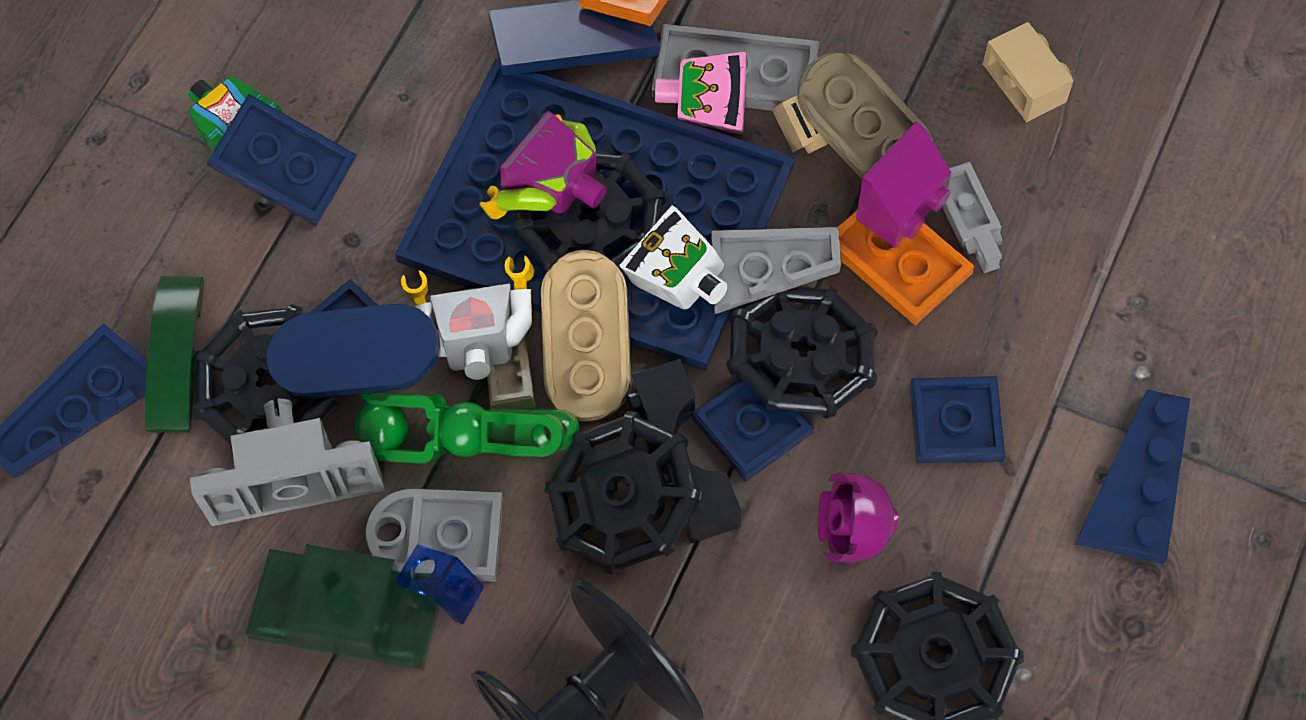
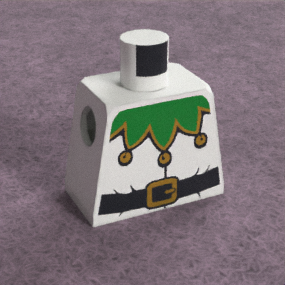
(676, 263)

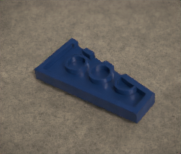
(80, 395)

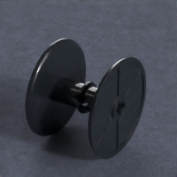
(626, 660)

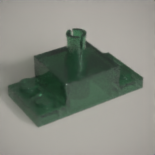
(342, 607)

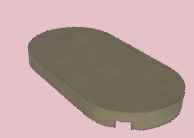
(853, 109)

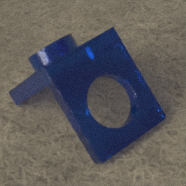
(449, 584)

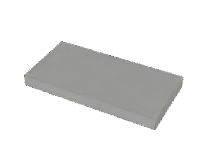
(772, 61)

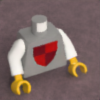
(479, 323)

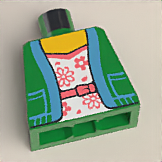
(218, 106)

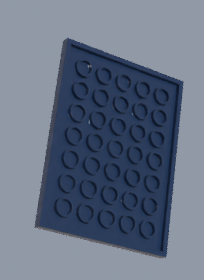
(703, 173)

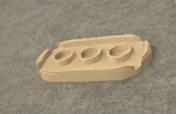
(586, 335)

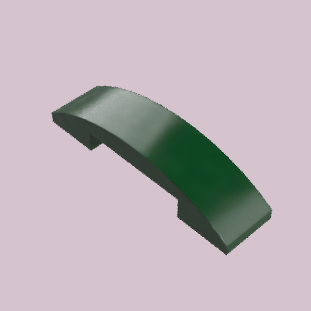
(172, 353)

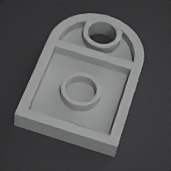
(443, 520)

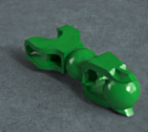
(460, 429)

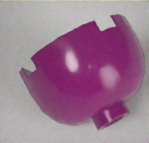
(855, 518)

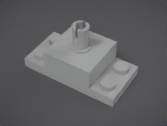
(285, 470)

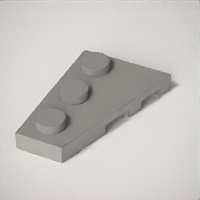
(773, 261)

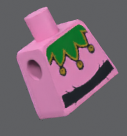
(708, 91)

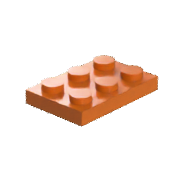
(909, 277)

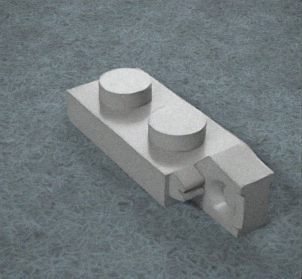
(973, 217)

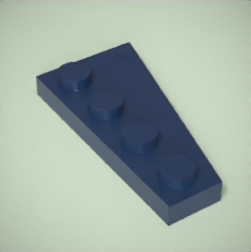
(1140, 490)

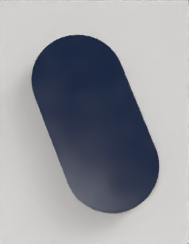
(353, 351)

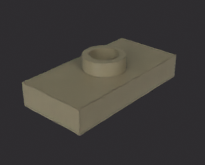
(512, 382)

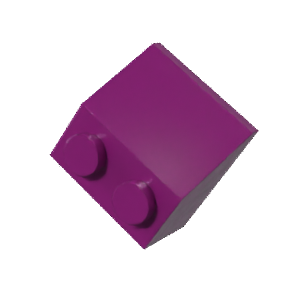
(904, 187)

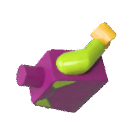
(548, 170)

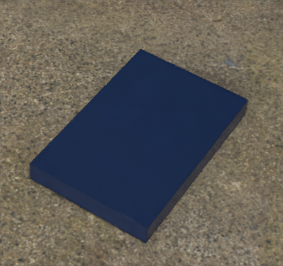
(282, 159)

